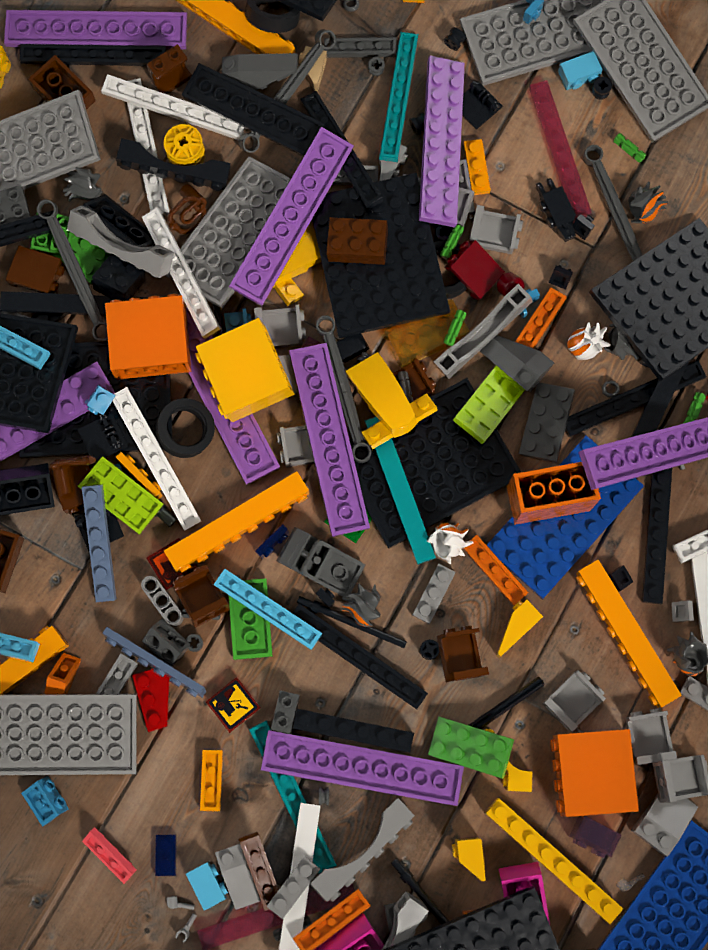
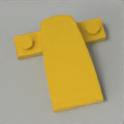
(304, 256)
(387, 401)

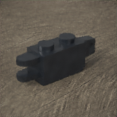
(557, 209)

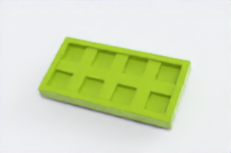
(489, 404)
(123, 495)

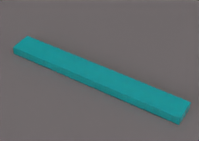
(398, 97)
(403, 499)
(292, 798)

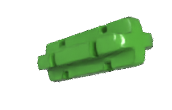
(629, 147)
(452, 241)
(455, 327)
(695, 407)

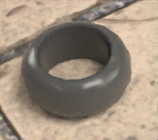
(351, 9)
(613, 383)

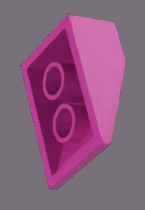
(523, 876)

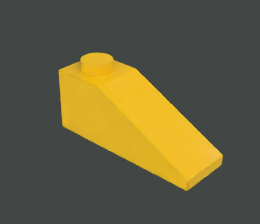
(520, 622)

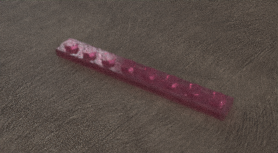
(559, 148)
(261, 920)

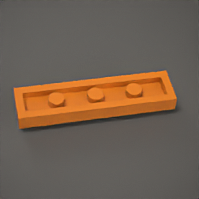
(541, 318)
(495, 570)
(332, 921)

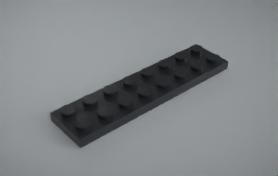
(252, 109)

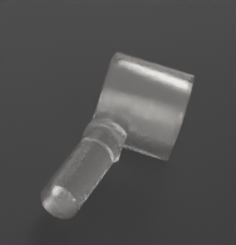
(624, 885)

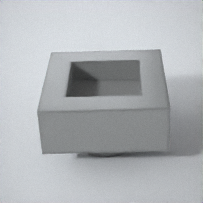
(682, 611)

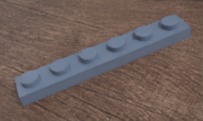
(99, 543)
(159, 666)

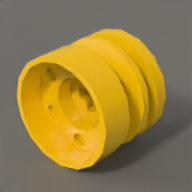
(181, 153)

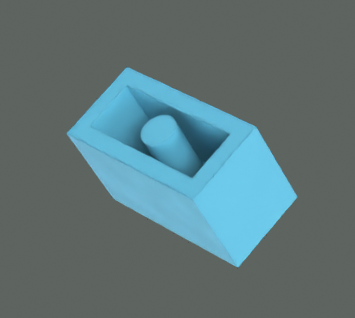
(580, 71)
(206, 885)

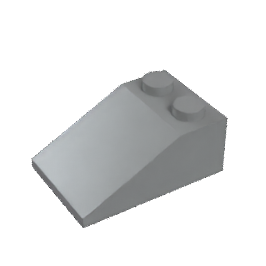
(664, 823)
(237, 876)

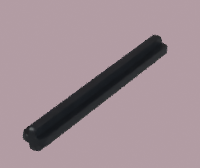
(508, 703)

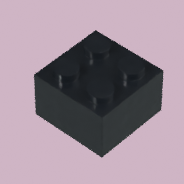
(118, 279)

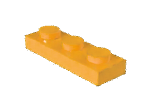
(477, 166)
(139, 474)
(211, 780)

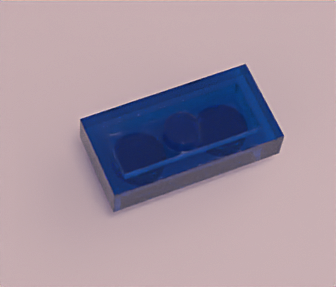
(278, 536)
(165, 855)

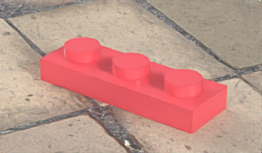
(109, 855)

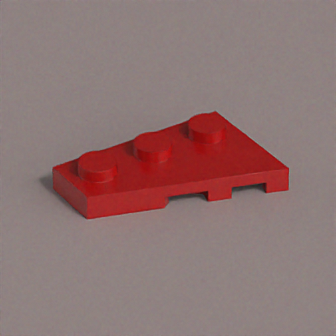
(153, 698)

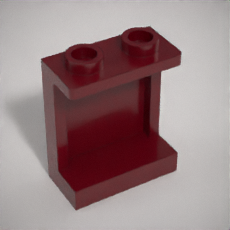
(474, 268)

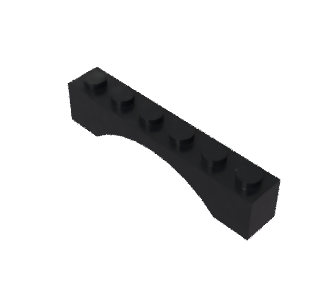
(210, 174)
(353, 730)

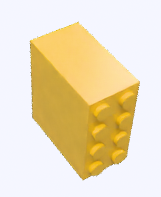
(244, 370)

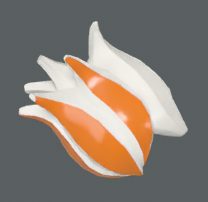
(587, 342)
(448, 541)

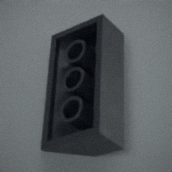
(120, 222)
(25, 489)

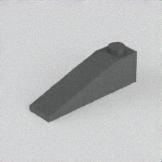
(259, 69)
(518, 361)

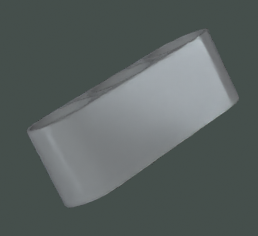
(158, 592)

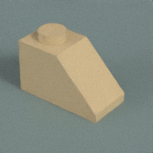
(315, 74)

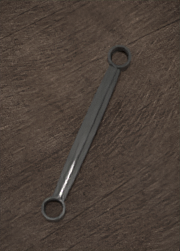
(294, 81)
(613, 202)
(74, 268)
(344, 389)

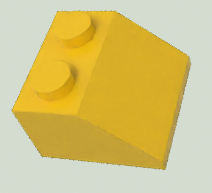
(470, 854)

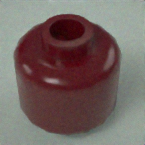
(508, 282)

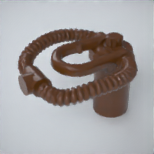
(196, 201)
(61, 472)

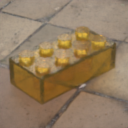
(422, 337)

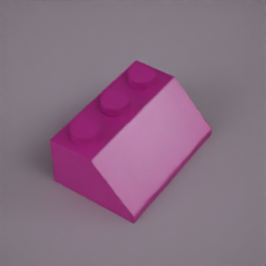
(354, 936)

